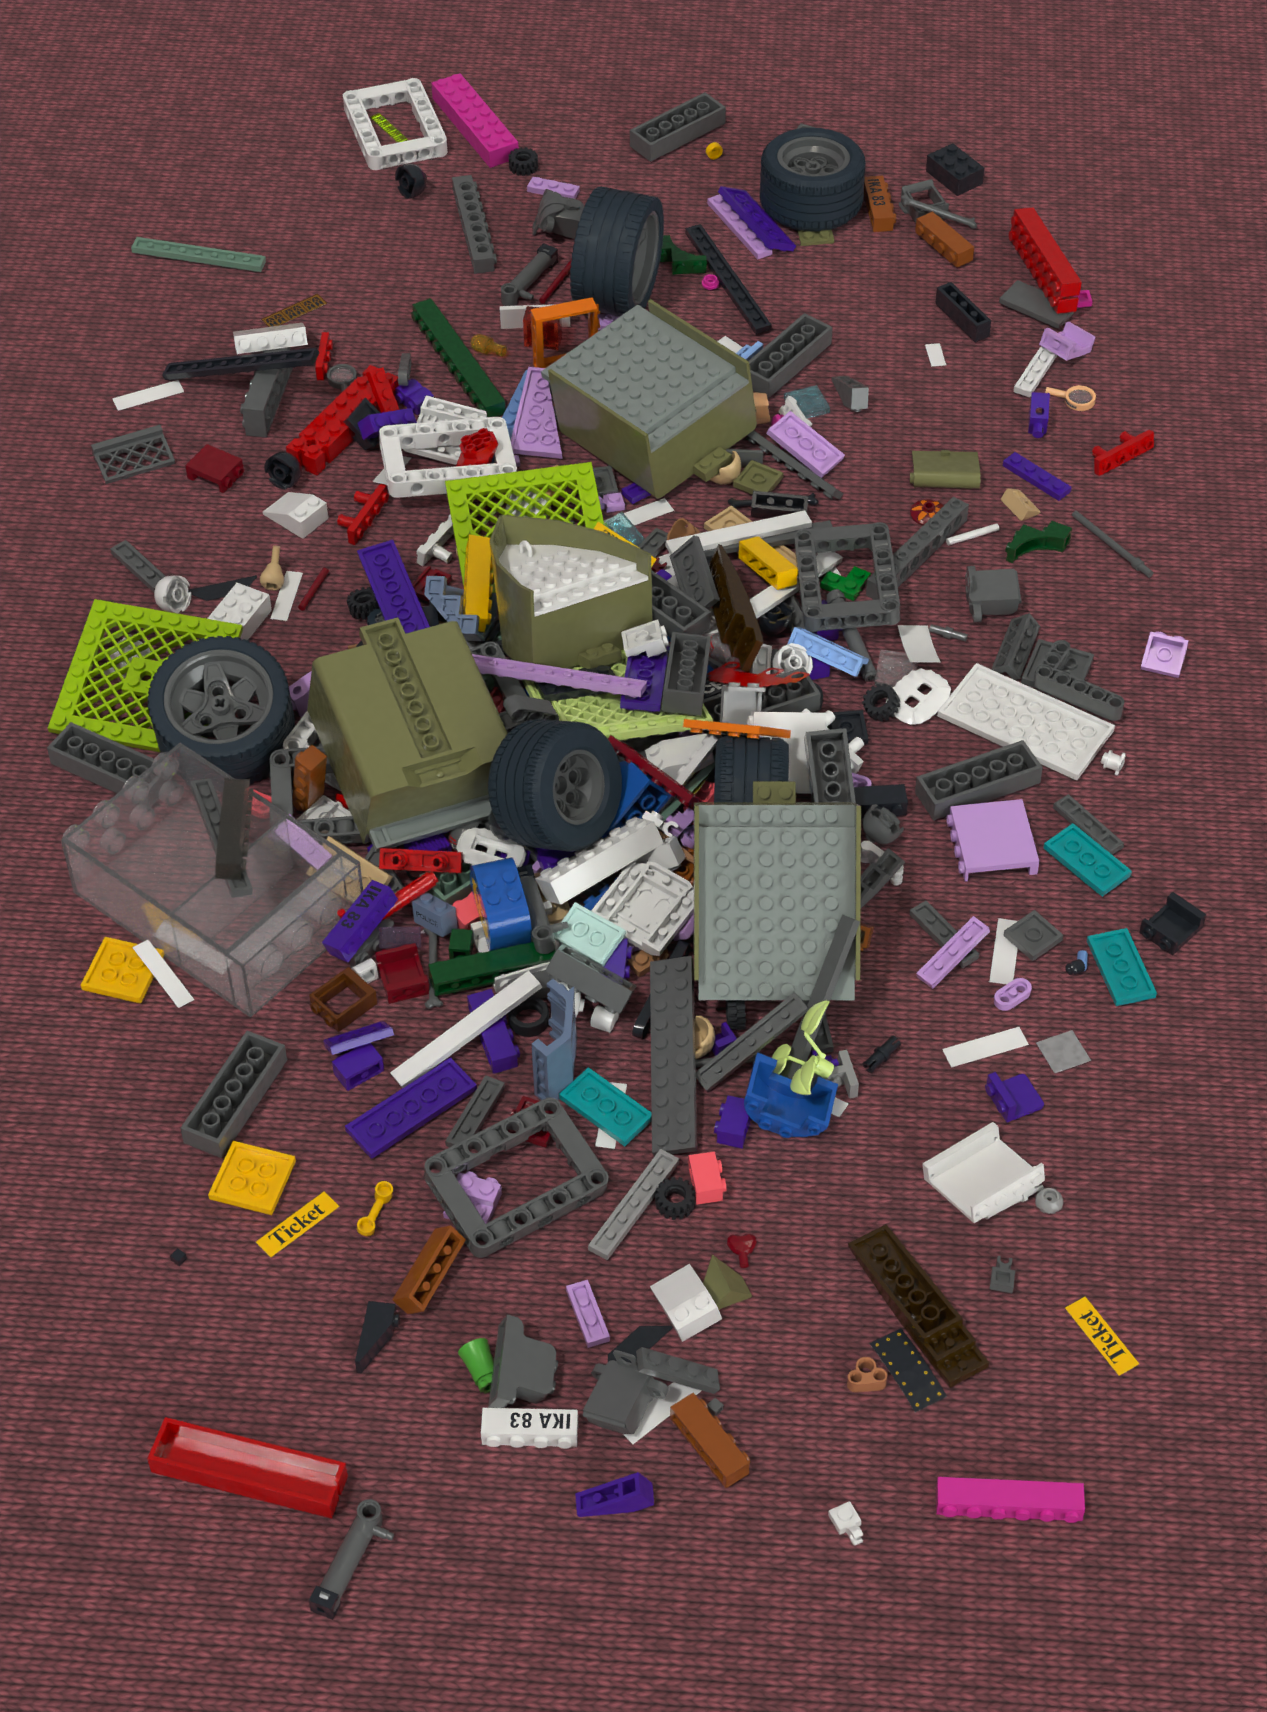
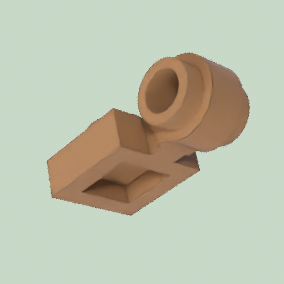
(641, 961)

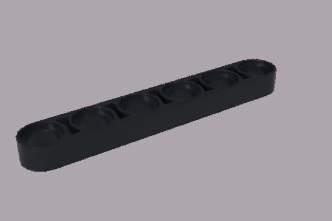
(643, 1021)

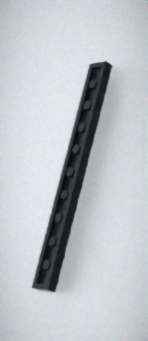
(728, 279)
(241, 363)

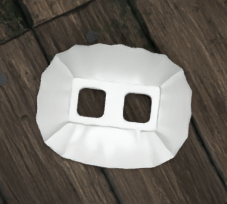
(928, 704)
(484, 837)

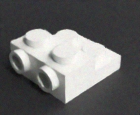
(646, 637)

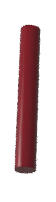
(312, 590)

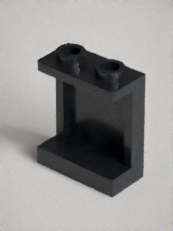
(1173, 924)

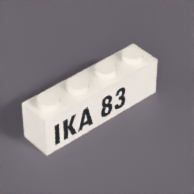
(529, 1427)

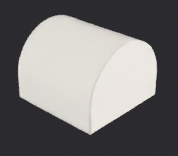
(367, 970)
(603, 1019)

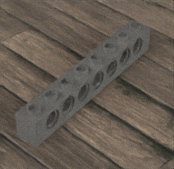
(474, 224)
(924, 542)

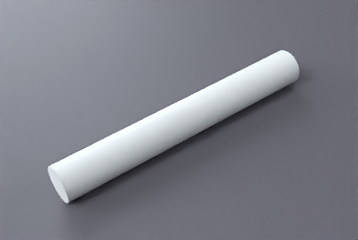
(972, 534)

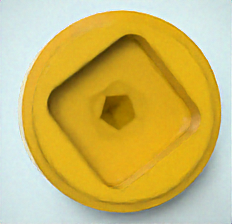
(714, 150)

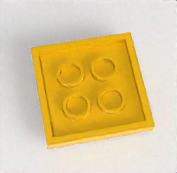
(118, 971)
(252, 1177)

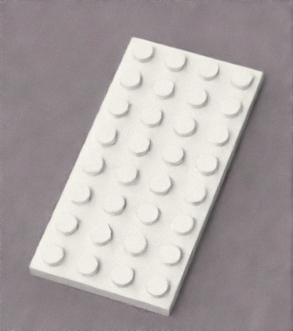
(1013, 712)

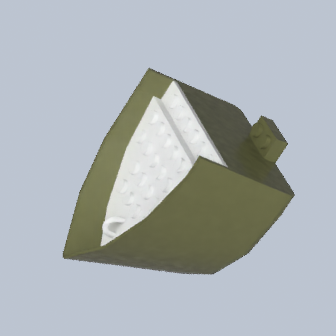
(567, 591)

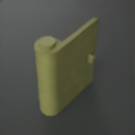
(945, 469)

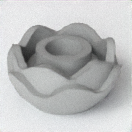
(1049, 1206)

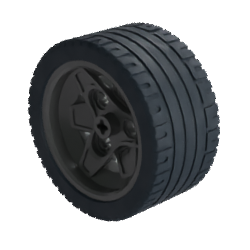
(617, 250)
(235, 673)

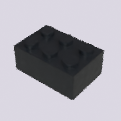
(955, 169)

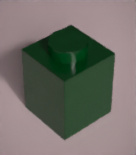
(461, 943)

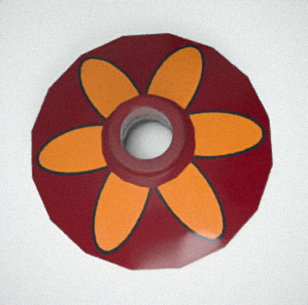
(924, 510)

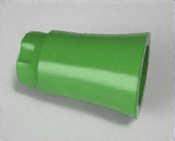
(479, 1362)

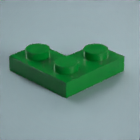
(849, 585)

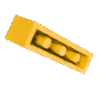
(768, 562)

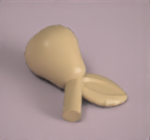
(272, 576)

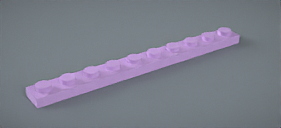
(560, 676)

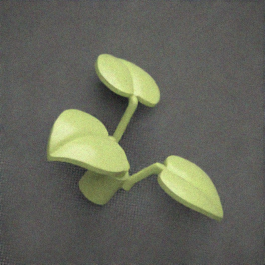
(816, 1064)

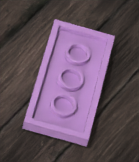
(805, 444)

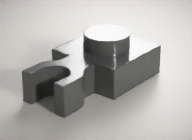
(1002, 1277)

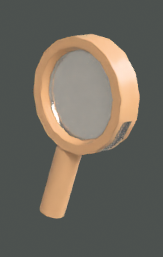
(1077, 397)

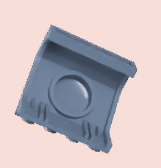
(556, 1062)

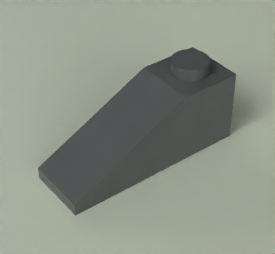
(852, 393)

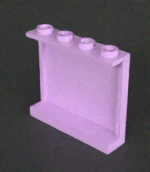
(992, 837)

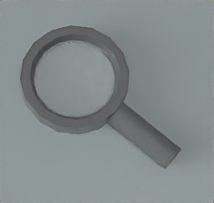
(341, 376)

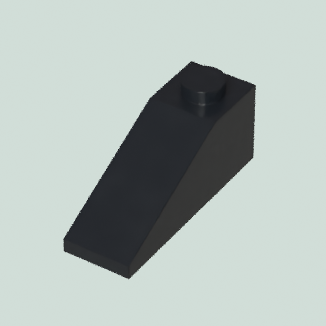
(376, 1331)

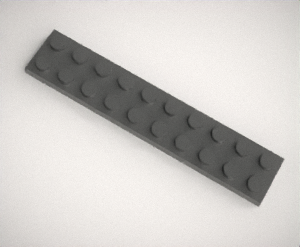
(673, 1056)

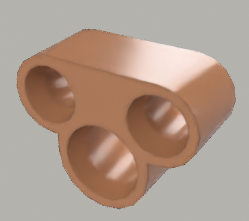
(866, 1381)

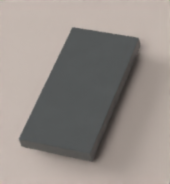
(1033, 303)

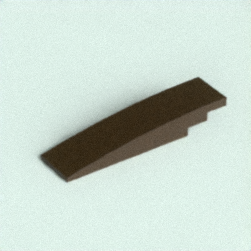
(734, 611)
(919, 1306)

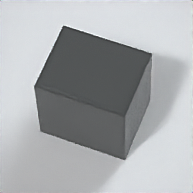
(715, 1407)

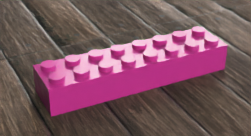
(474, 119)

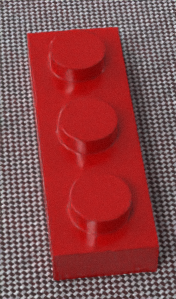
(324, 356)
(382, 390)

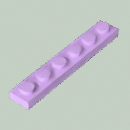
(738, 227)

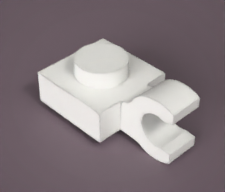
(657, 818)
(847, 1520)

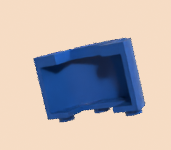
(781, 1110)

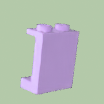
(1069, 343)

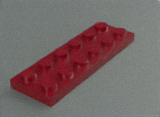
(659, 776)

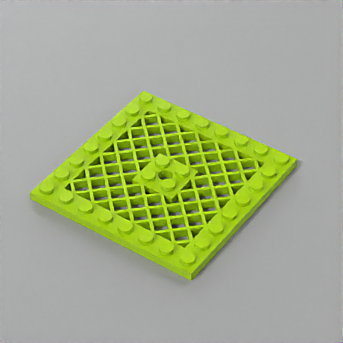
(575, 476)
(86, 655)

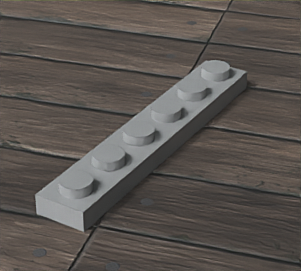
(633, 1205)

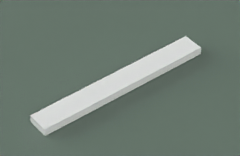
(737, 533)
(772, 597)
(466, 1029)

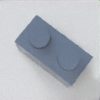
(434, 914)

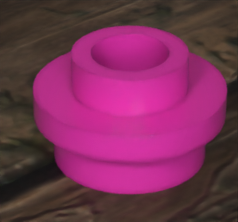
(710, 282)

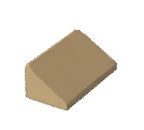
(1019, 504)

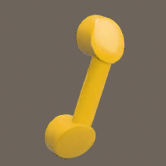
(383, 1195)

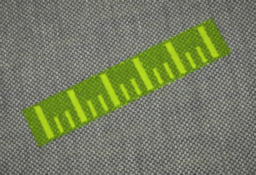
(389, 128)

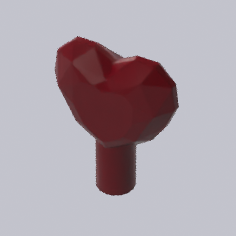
(742, 1246)

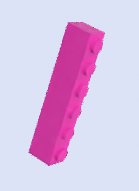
(1010, 1499)

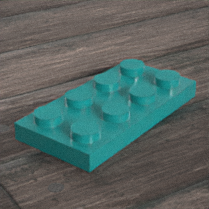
(1087, 859)
(1121, 967)
(606, 1106)

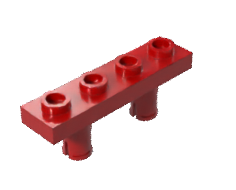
(1129, 449)
(372, 507)
(420, 860)

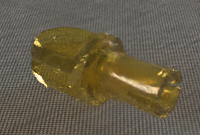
(487, 345)

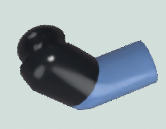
(1079, 965)

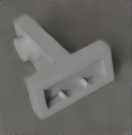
(844, 1075)

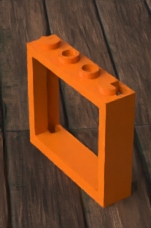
(559, 311)

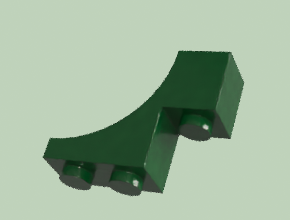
(682, 261)
(1029, 539)

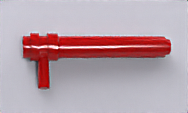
(408, 893)

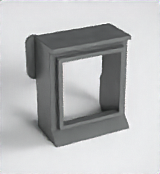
(933, 193)

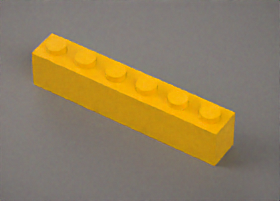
(477, 580)

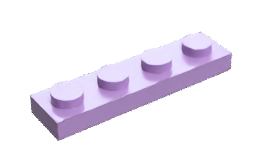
(953, 952)

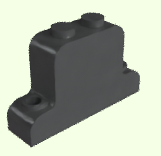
(521, 1366)

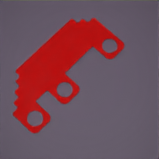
(728, 675)

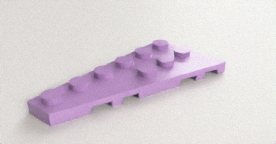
(535, 422)

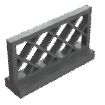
(129, 443)

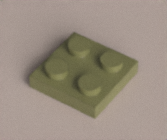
(815, 237)
(757, 478)

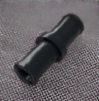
(881, 1054)

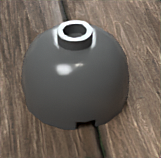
(881, 825)

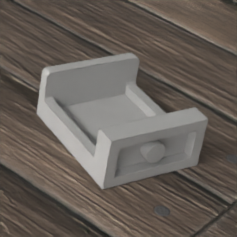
(739, 702)

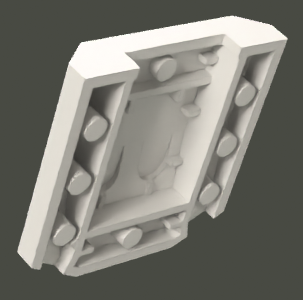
(441, 410)
(648, 905)

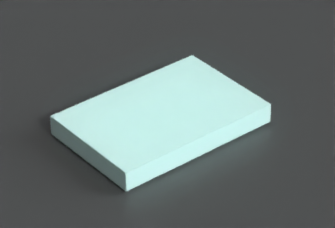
(590, 934)

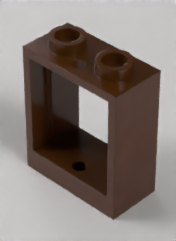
(357, 985)

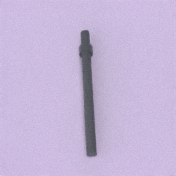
(1135, 562)

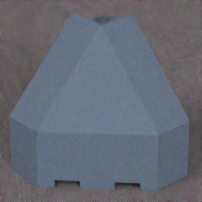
(449, 603)

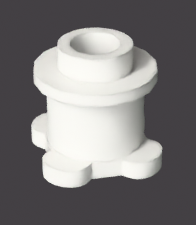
(1113, 761)

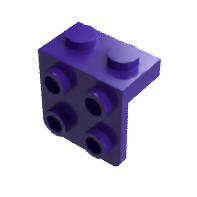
(1013, 1096)

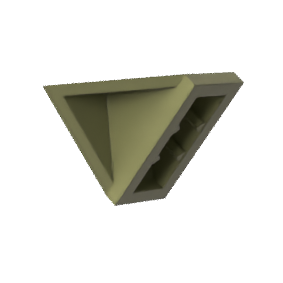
(725, 1284)

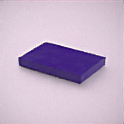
(358, 1037)

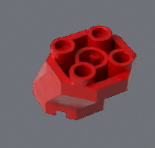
(477, 448)

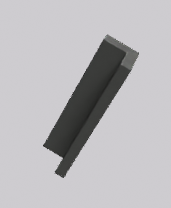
(1019, 646)

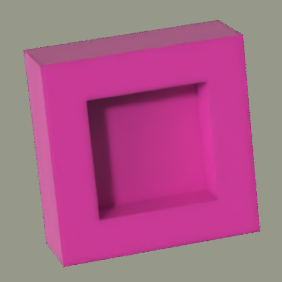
(1084, 299)

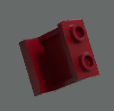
(215, 466)
(402, 973)

